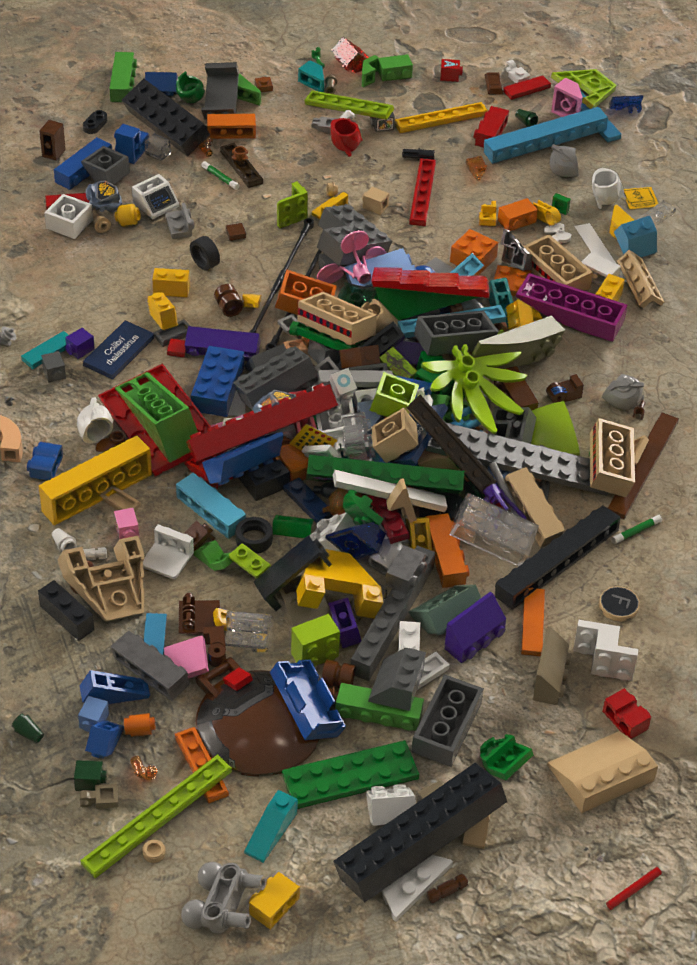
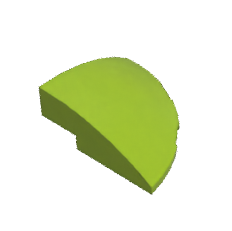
(555, 429)

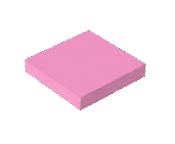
(190, 655)

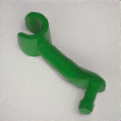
(316, 55)

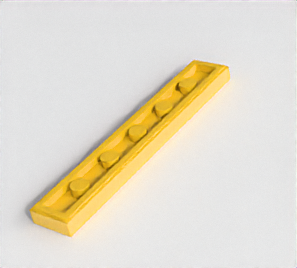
(440, 117)

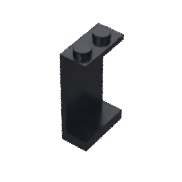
(288, 568)

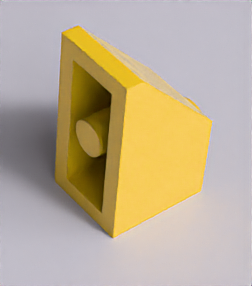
(618, 217)
(419, 533)

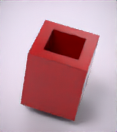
(450, 70)

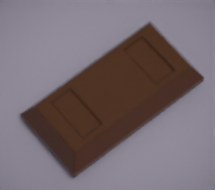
(493, 83)

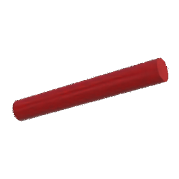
(633, 888)

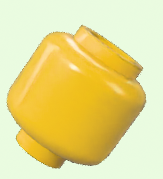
(127, 215)

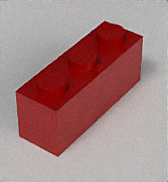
(492, 125)

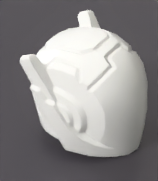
(607, 187)
(94, 422)

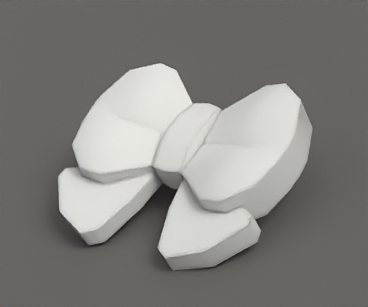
(560, 234)

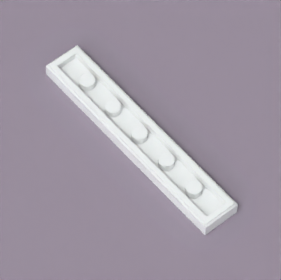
(383, 489)

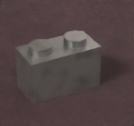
(406, 570)

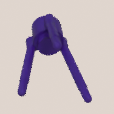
(495, 495)

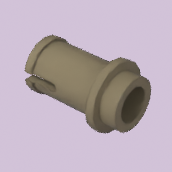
(331, 82)

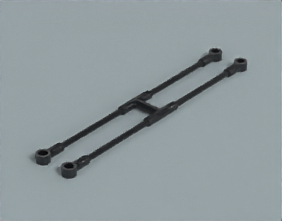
(308, 224)

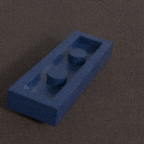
(306, 500)

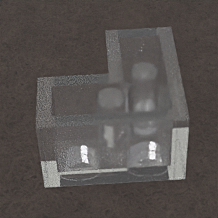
(356, 437)

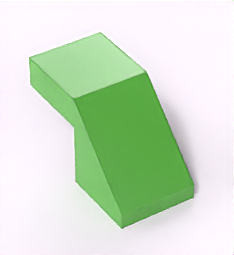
(369, 68)
(213, 556)

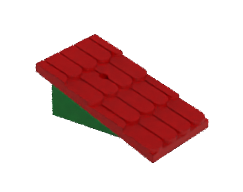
(419, 291)

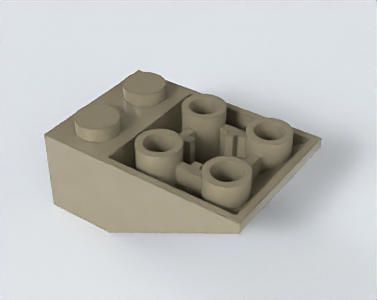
(297, 614)

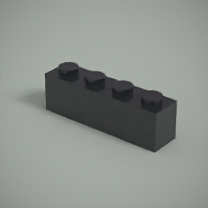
(385, 339)

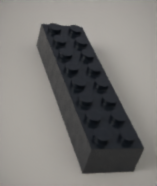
(420, 832)

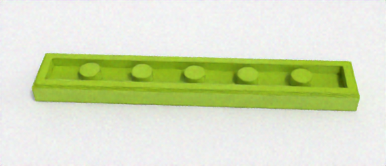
(344, 103)

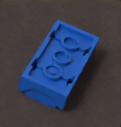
(307, 699)

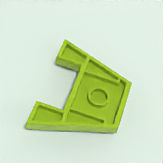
(590, 81)

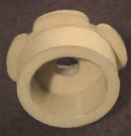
(332, 189)

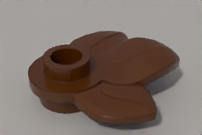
(115, 438)

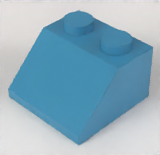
(638, 236)

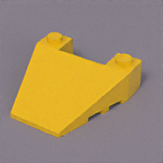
(342, 576)

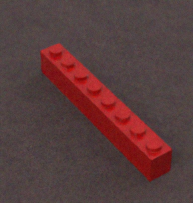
(261, 423)

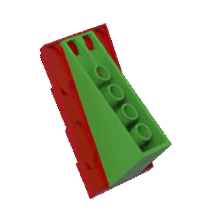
(157, 413)

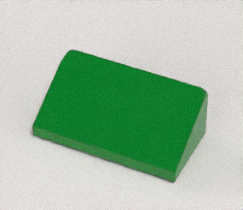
(292, 526)

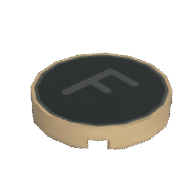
(619, 603)

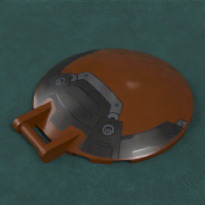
(249, 725)

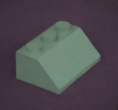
(444, 607)

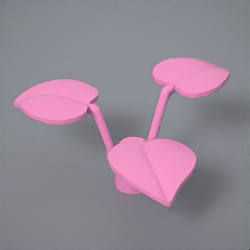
(352, 242)

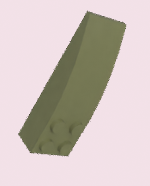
(533, 340)

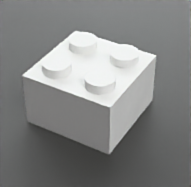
(68, 216)

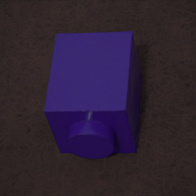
(79, 343)

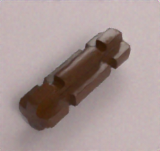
(447, 888)

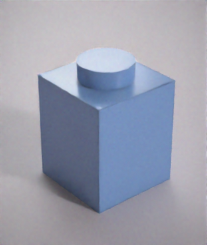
(92, 712)

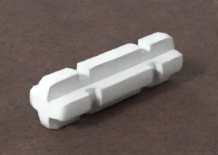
(92, 554)

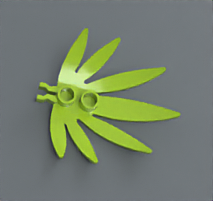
(468, 376)

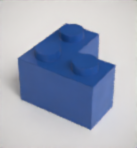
(130, 142)

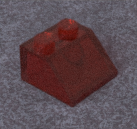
(349, 55)

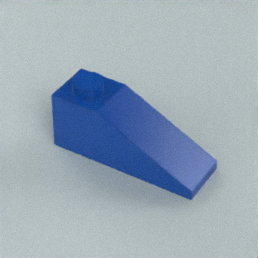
(113, 687)

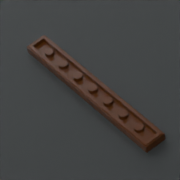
(657, 441)

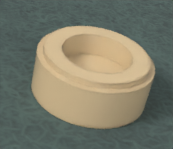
(154, 851)

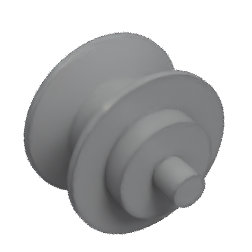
(6, 335)

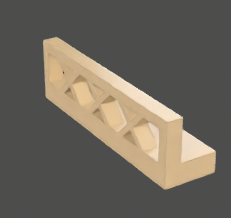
(639, 279)

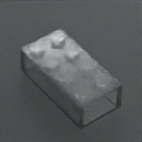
(494, 530)

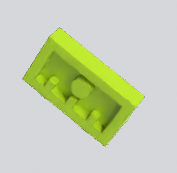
(249, 560)

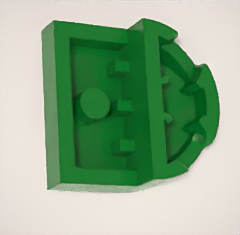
(359, 509)
(504, 756)

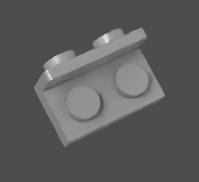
(180, 223)

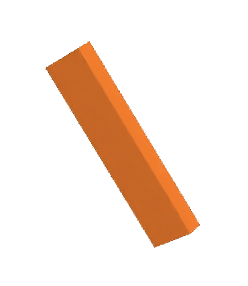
(533, 623)
(196, 757)

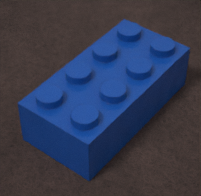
(214, 384)

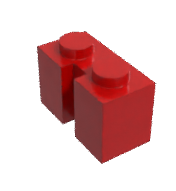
(625, 714)

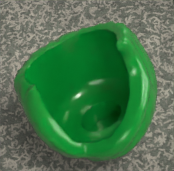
(189, 88)

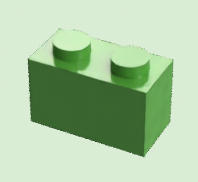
(395, 67)

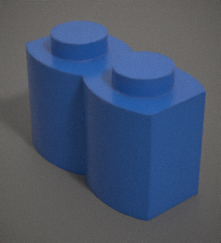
(45, 461)

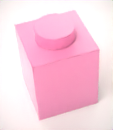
(126, 523)

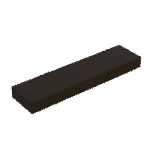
(243, 168)

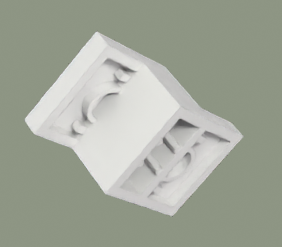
(608, 657)

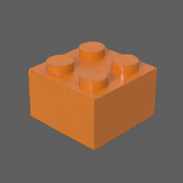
(473, 242)

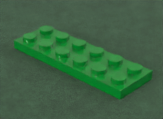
(350, 774)

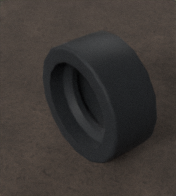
(204, 253)
(258, 524)

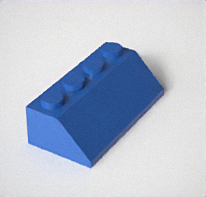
(243, 458)

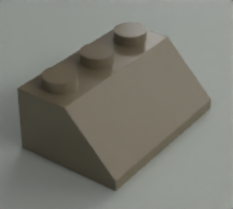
(552, 668)

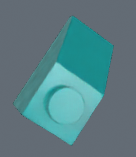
(312, 76)

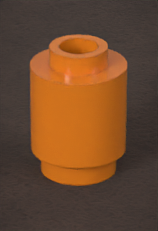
(139, 725)

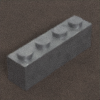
(150, 665)

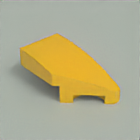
(487, 215)
(251, 300)

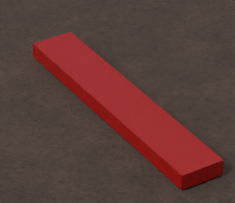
(422, 192)

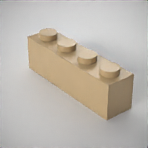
(534, 506)

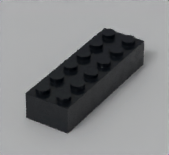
(165, 117)

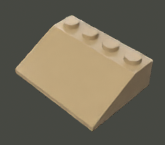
(603, 770)

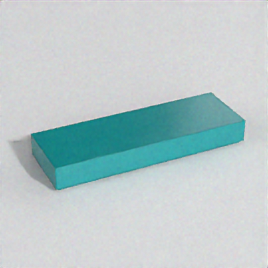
(54, 344)

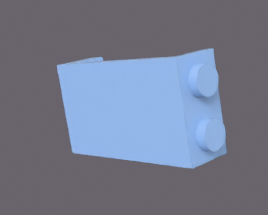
(393, 259)

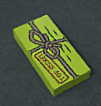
(397, 364)

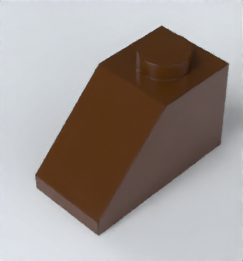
(359, 356)

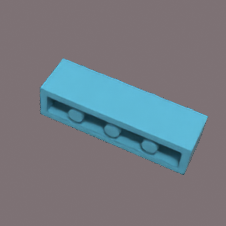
(209, 504)

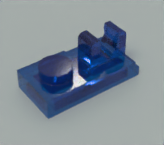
(621, 102)

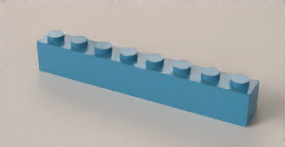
(545, 134)

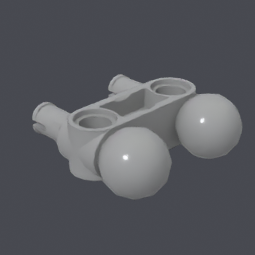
(226, 889)

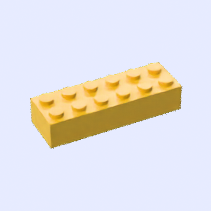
(82, 485)

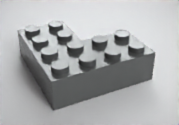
(338, 223)

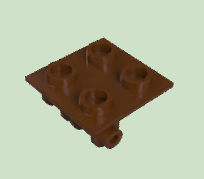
(196, 614)

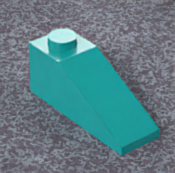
(500, 294)
(272, 826)

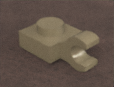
(104, 796)

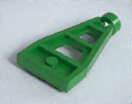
(298, 328)

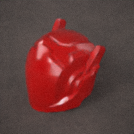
(345, 135)

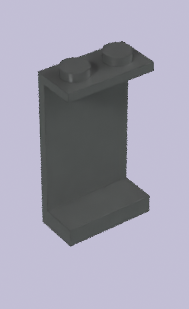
(221, 88)

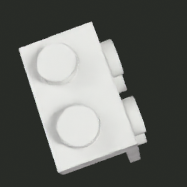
(169, 552)

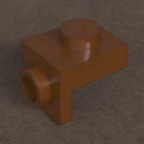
(199, 533)

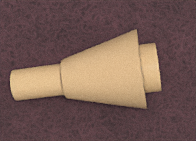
(101, 223)

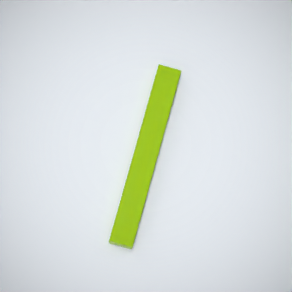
(155, 816)

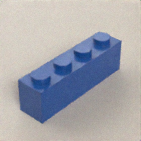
(72, 171)

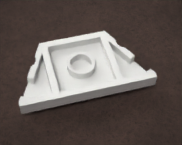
(413, 885)

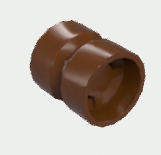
(228, 300)
(336, 674)

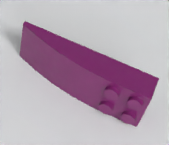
(574, 306)

